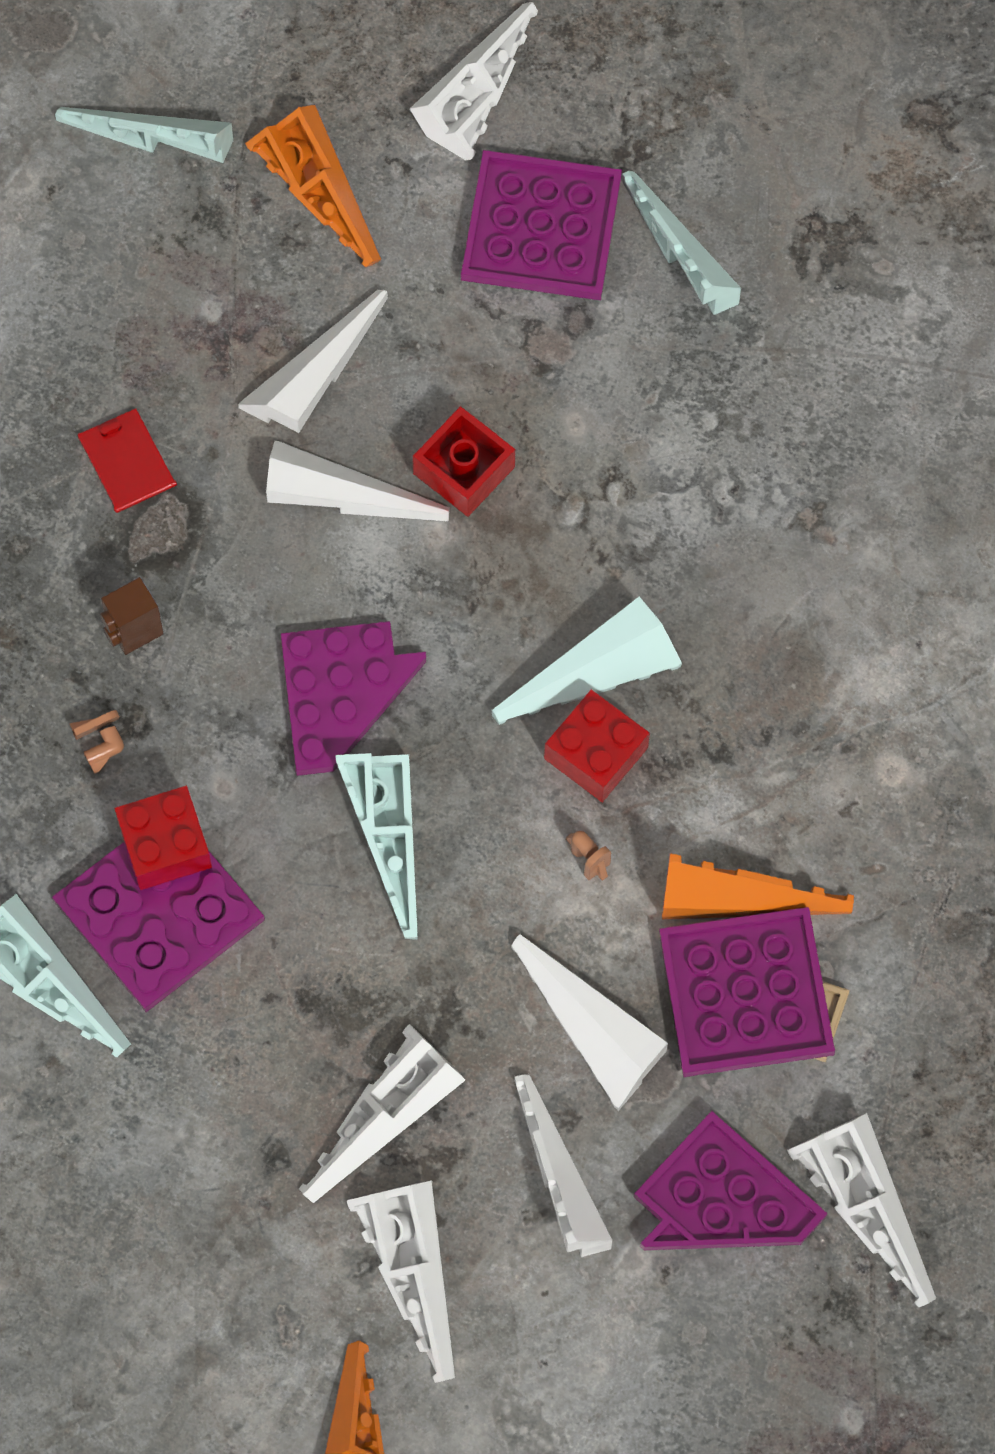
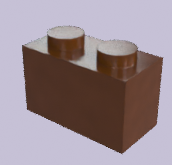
(131, 616)

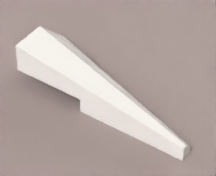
(459, 104)
(299, 385)
(314, 481)
(608, 1038)
(407, 1089)
(855, 1176)
(574, 1208)
(406, 1239)

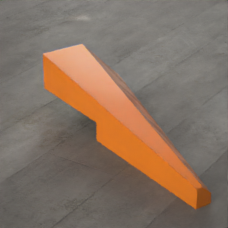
(308, 163)
(724, 893)
(353, 1424)

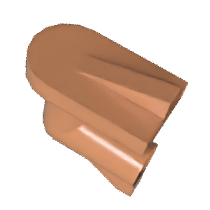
(112, 744)
(598, 860)

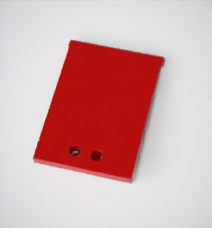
(126, 460)

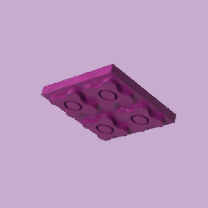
(541, 225)
(158, 933)
(746, 992)

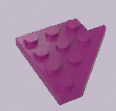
(340, 687)
(724, 1196)

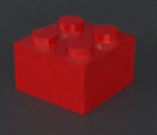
(464, 461)
(596, 745)
(163, 837)

